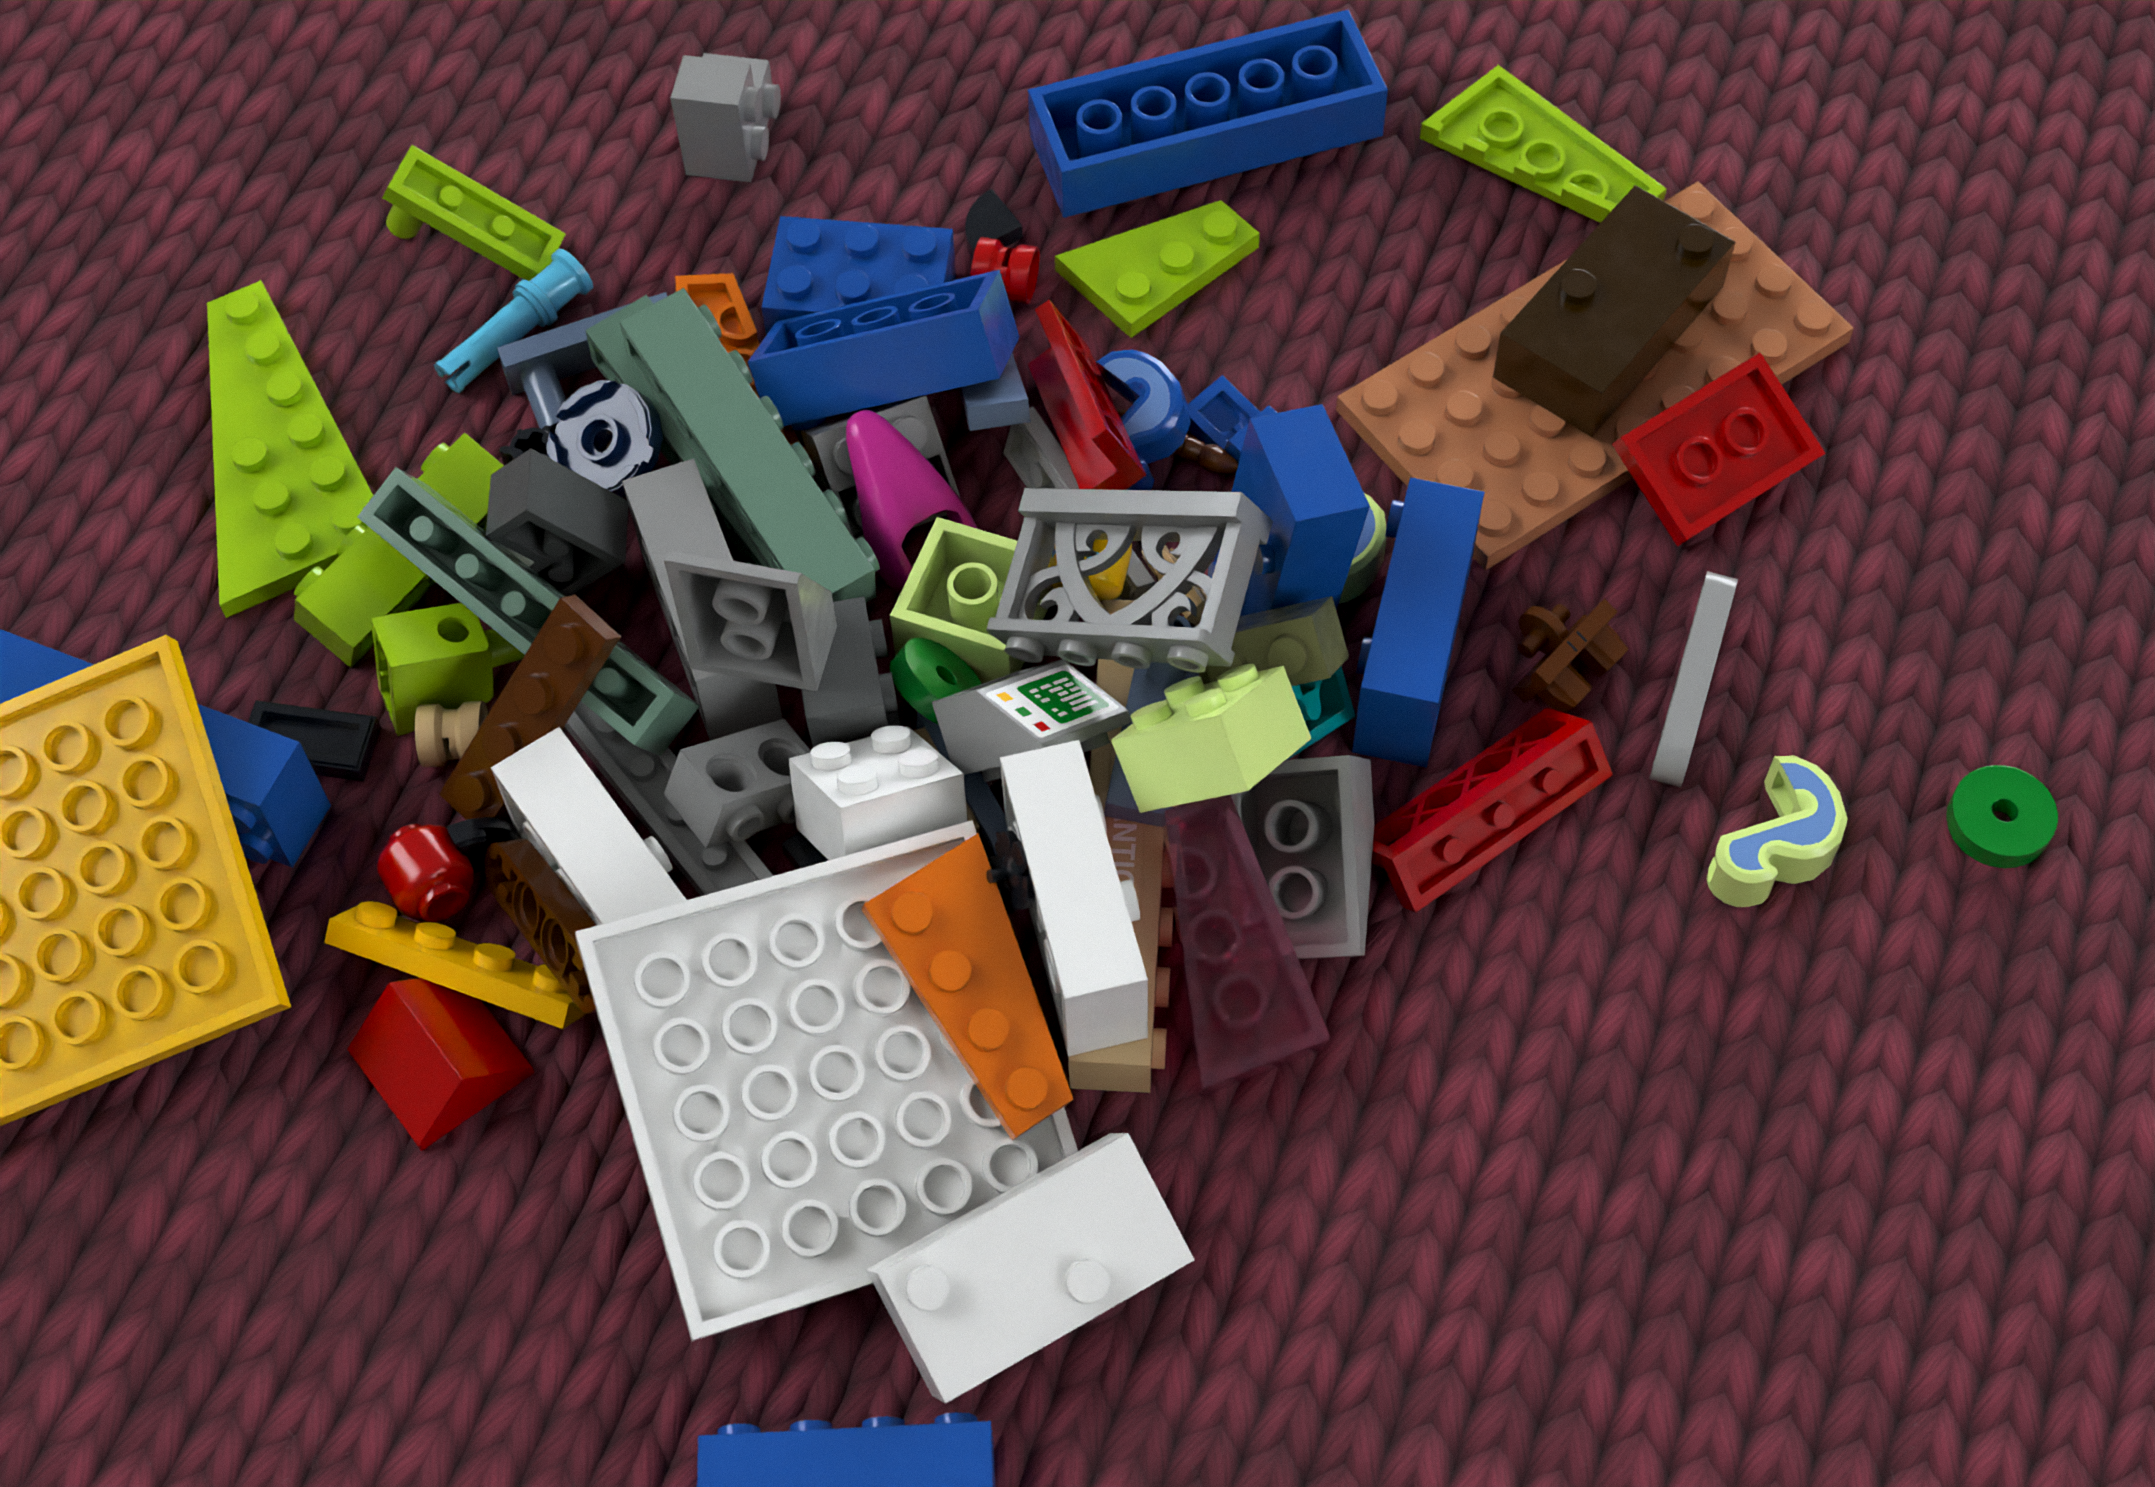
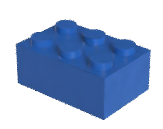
(848, 262)

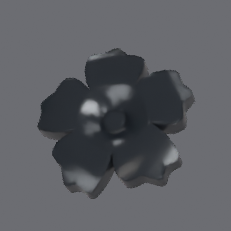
(1011, 872)

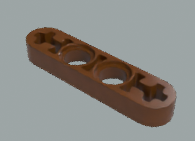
(541, 911)

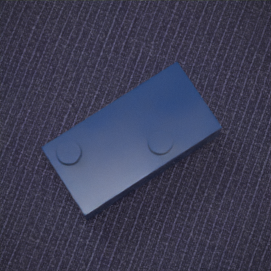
(886, 349)
(1317, 507)
(1416, 621)

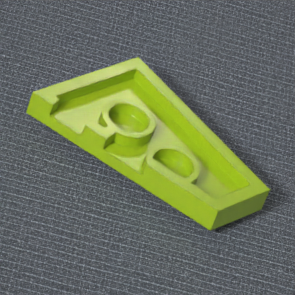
(1158, 265)

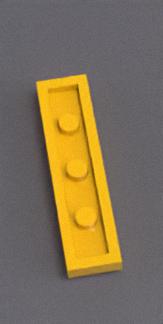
(440, 957)

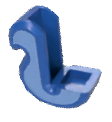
(1159, 408)

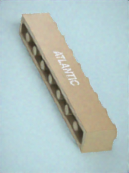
(1142, 858)

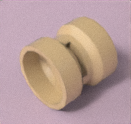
(446, 733)

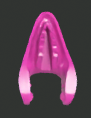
(895, 491)

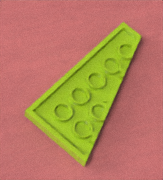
(278, 457)

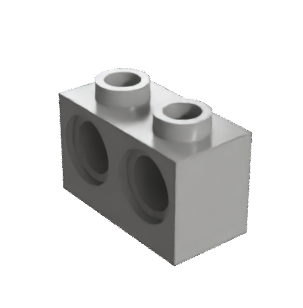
(736, 783)

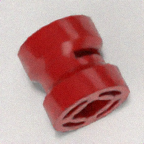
(1017, 266)

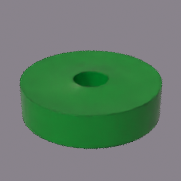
(929, 672)
(1996, 841)

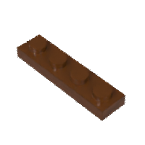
(533, 703)

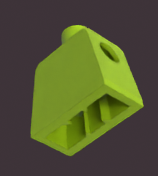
(435, 659)

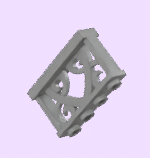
(1074, 520)

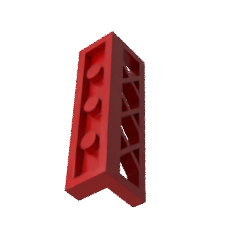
(1082, 408)
(1487, 807)

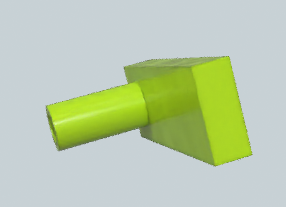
(469, 213)

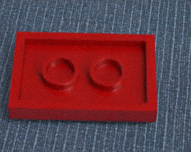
(1718, 448)

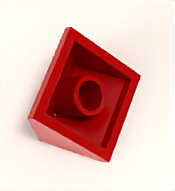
(435, 1057)

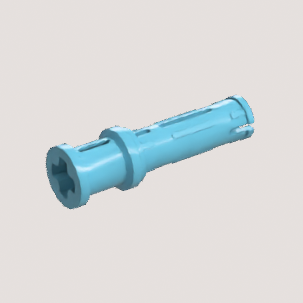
(533, 305)

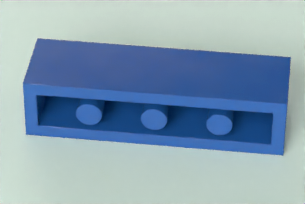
(878, 1454)

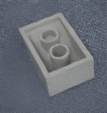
(752, 619)
(1315, 849)

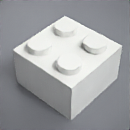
(874, 791)

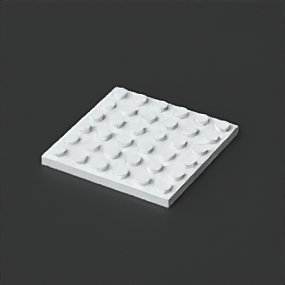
(793, 1087)

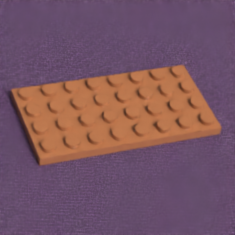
(1456, 425)

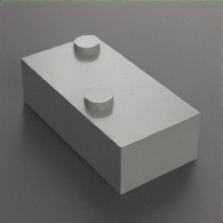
(676, 514)

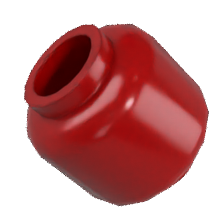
(425, 872)

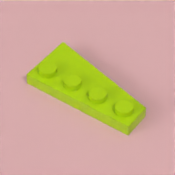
(1535, 145)

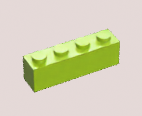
(374, 576)

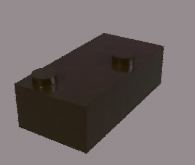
(1613, 310)

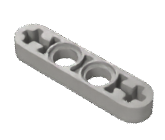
(1693, 679)

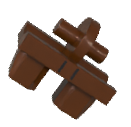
(1587, 638)

